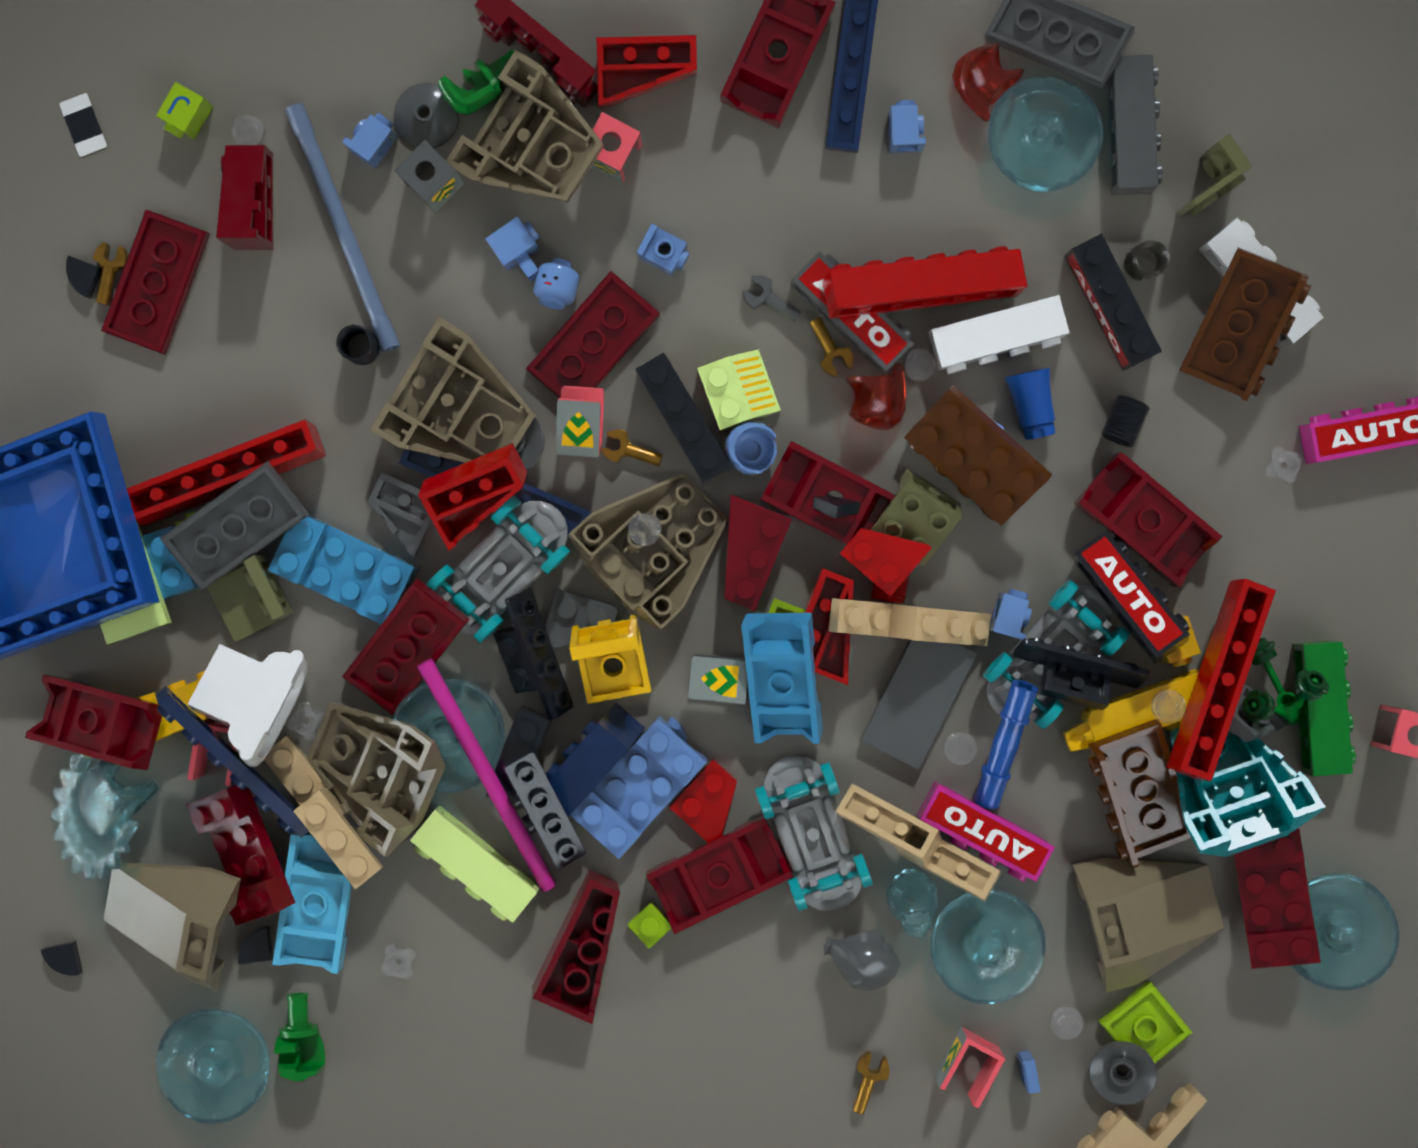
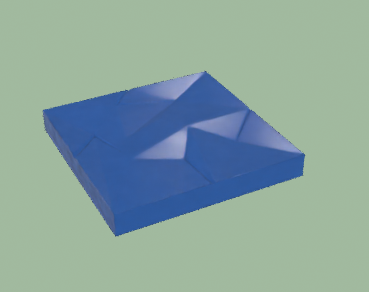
(66, 536)

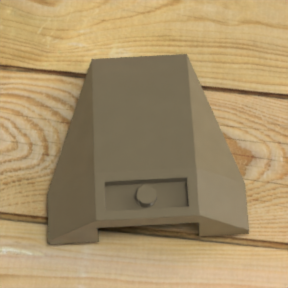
(656, 577)
(174, 914)
(1146, 914)

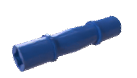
(1005, 744)

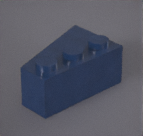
(594, 757)

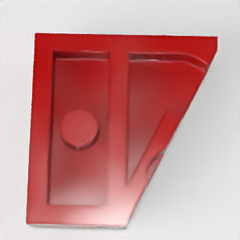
(884, 557)
(707, 801)

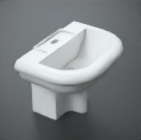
(250, 697)

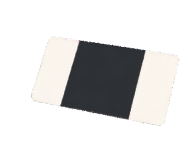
(83, 125)

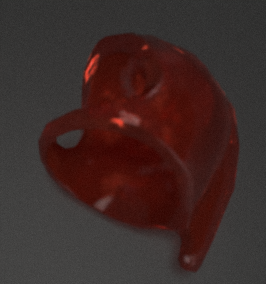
(981, 78)
(879, 399)

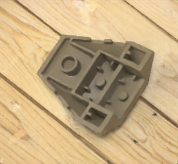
(530, 138)
(453, 401)
(378, 771)

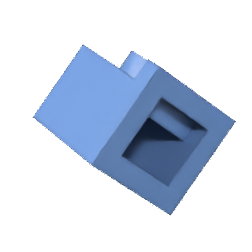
(905, 128)
(371, 139)
(650, 253)
(1011, 614)

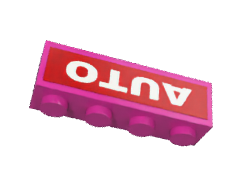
(1360, 432)
(986, 832)

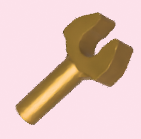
(109, 270)
(830, 348)
(630, 450)
(870, 1077)

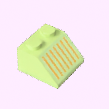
(738, 389)

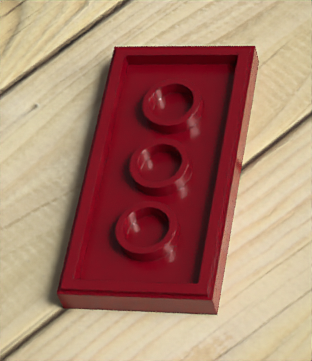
(155, 282)
(594, 337)
(413, 632)

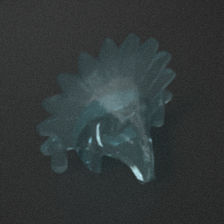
(97, 815)

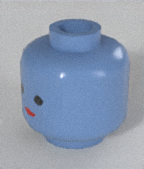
(556, 284)

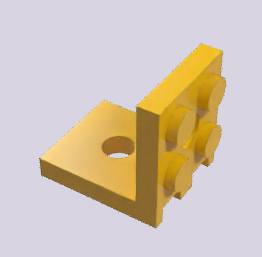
(610, 640)

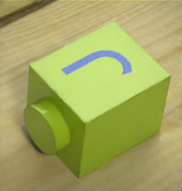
(184, 112)

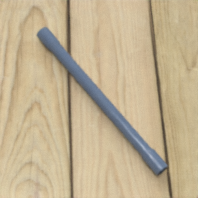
(305, 134)

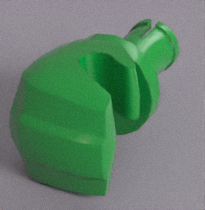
(485, 86)
(299, 1043)

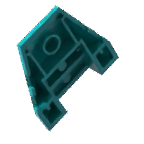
(1248, 800)

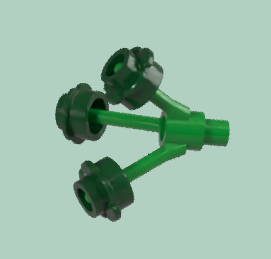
(1262, 706)

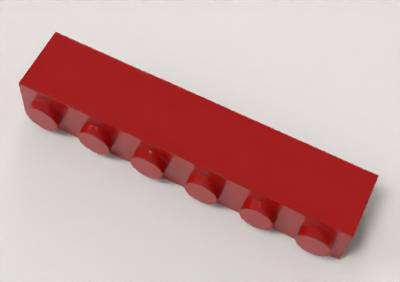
(924, 282)
(215, 474)
(1221, 679)

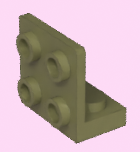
(1225, 164)
(919, 514)
(250, 598)

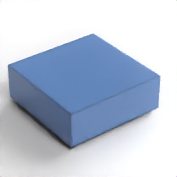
(1028, 1072)

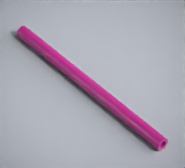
(486, 775)

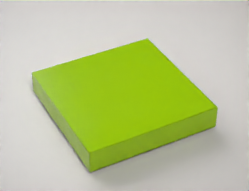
(1146, 1021)

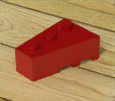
(642, 64)
(471, 491)
(830, 648)

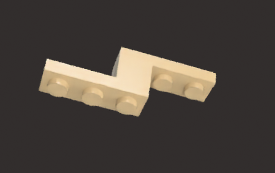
(909, 622)
(322, 813)
(918, 842)
(1120, 1131)

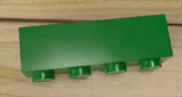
(1325, 722)

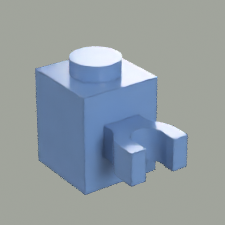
(514, 245)

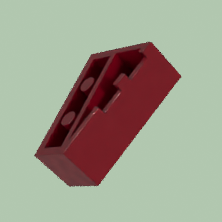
(246, 198)
(752, 548)

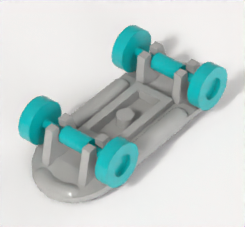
(510, 558)
(1074, 620)
(814, 837)

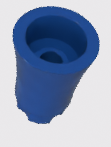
(1033, 402)

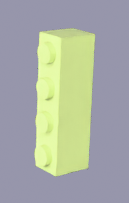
(475, 864)

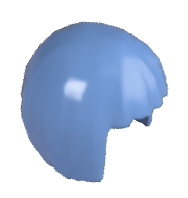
(751, 447)

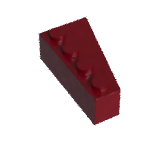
(577, 957)

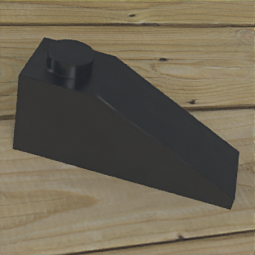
(525, 734)

